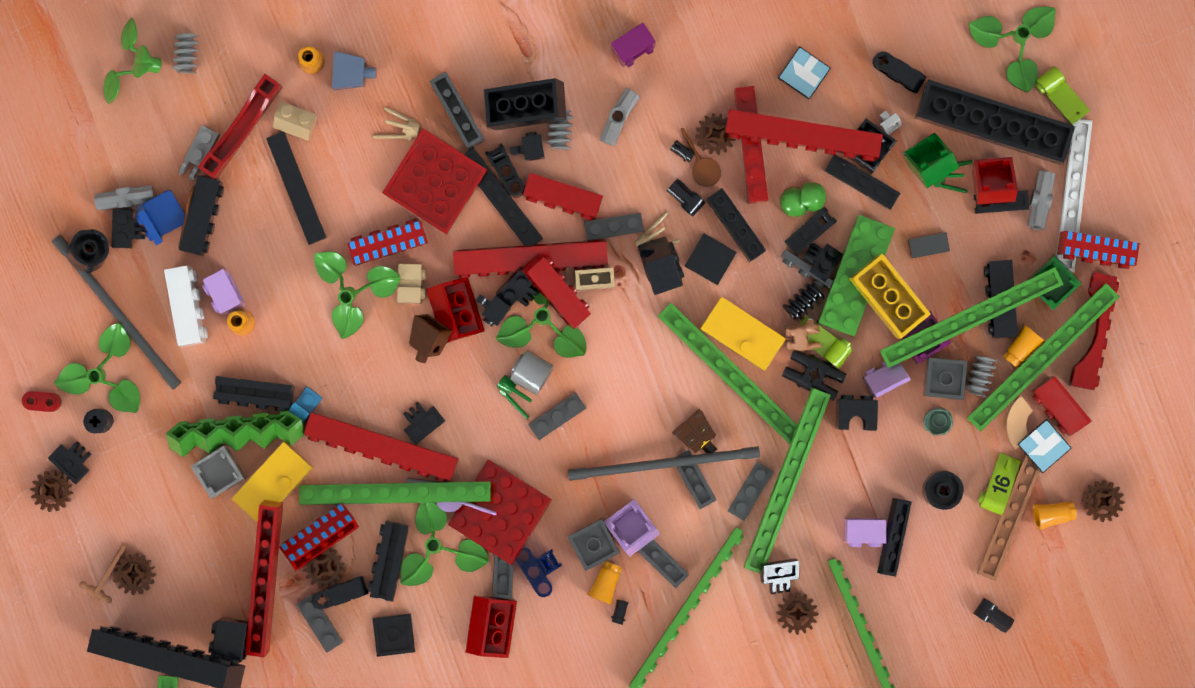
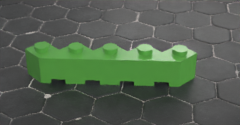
(235, 432)

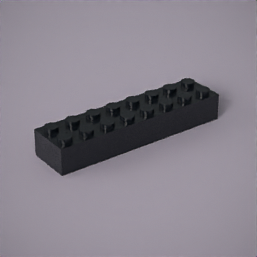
(994, 122)
(166, 658)

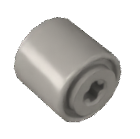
(531, 372)

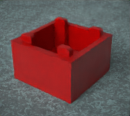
(994, 180)

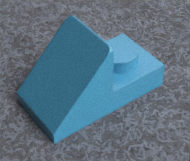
(305, 404)

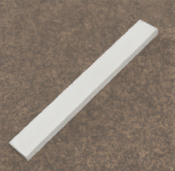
(1075, 182)

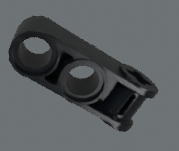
(899, 72)
(499, 159)
(341, 593)

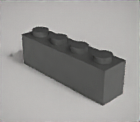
(457, 110)

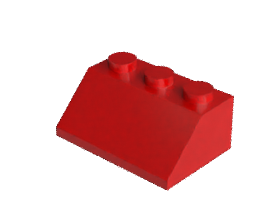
(456, 308)
(1060, 406)
(491, 627)

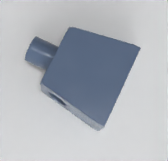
(350, 71)

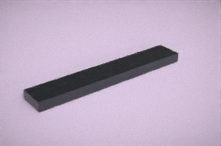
(296, 188)
(505, 204)

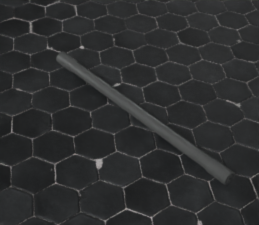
(167, 374)
(743, 453)

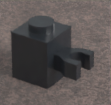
(531, 147)
(494, 311)

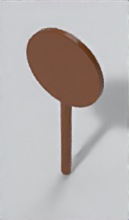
(706, 170)
(187, 209)

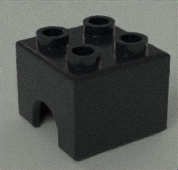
(886, 145)
(661, 265)
(865, 408)
(229, 638)

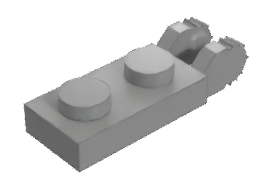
(200, 147)

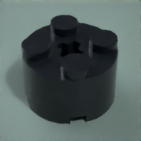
(85, 260)
(953, 492)

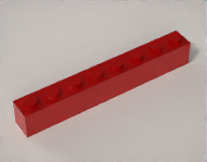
(803, 134)
(510, 258)
(380, 446)
(264, 578)

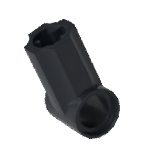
(689, 200)
(990, 613)

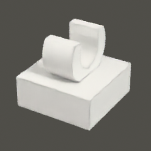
(890, 123)

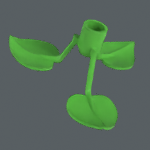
(1036, 21)
(142, 63)
(345, 317)
(515, 332)
(76, 379)
(431, 519)

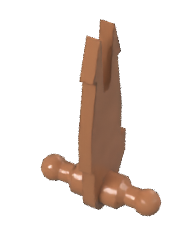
(95, 592)

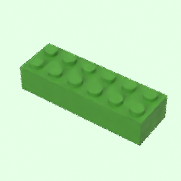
(844, 302)

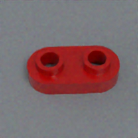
(40, 401)

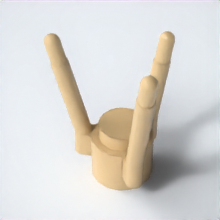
(410, 127)
(643, 238)

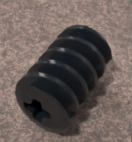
(802, 302)
(103, 415)

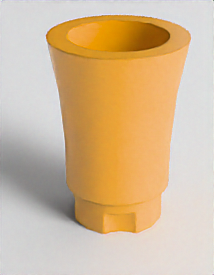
(315, 64)
(247, 321)
(1023, 346)
(1053, 514)
(605, 583)

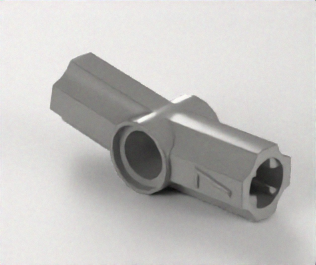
(613, 128)
(123, 197)
(1041, 200)

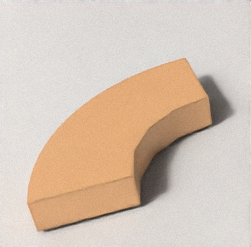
(1017, 420)

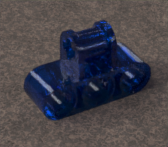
(544, 567)

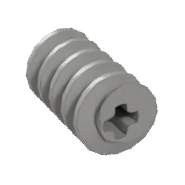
(185, 52)
(559, 133)
(980, 375)

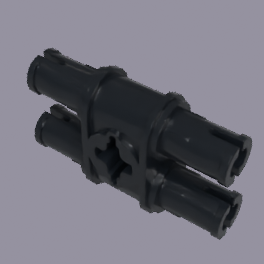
(811, 363)

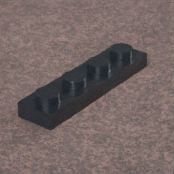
(862, 182)
(894, 537)

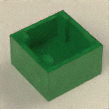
(931, 160)
(1070, 280)

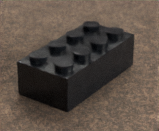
(525, 104)

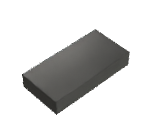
(929, 245)

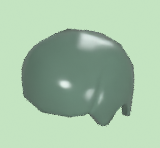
(938, 421)

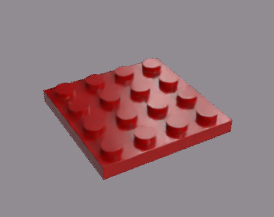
(434, 181)
(517, 510)

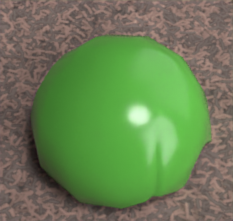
(813, 196)
(791, 202)

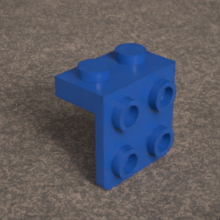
(160, 215)

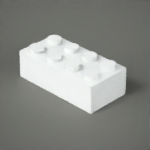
(185, 306)

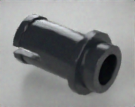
(681, 150)
(619, 612)

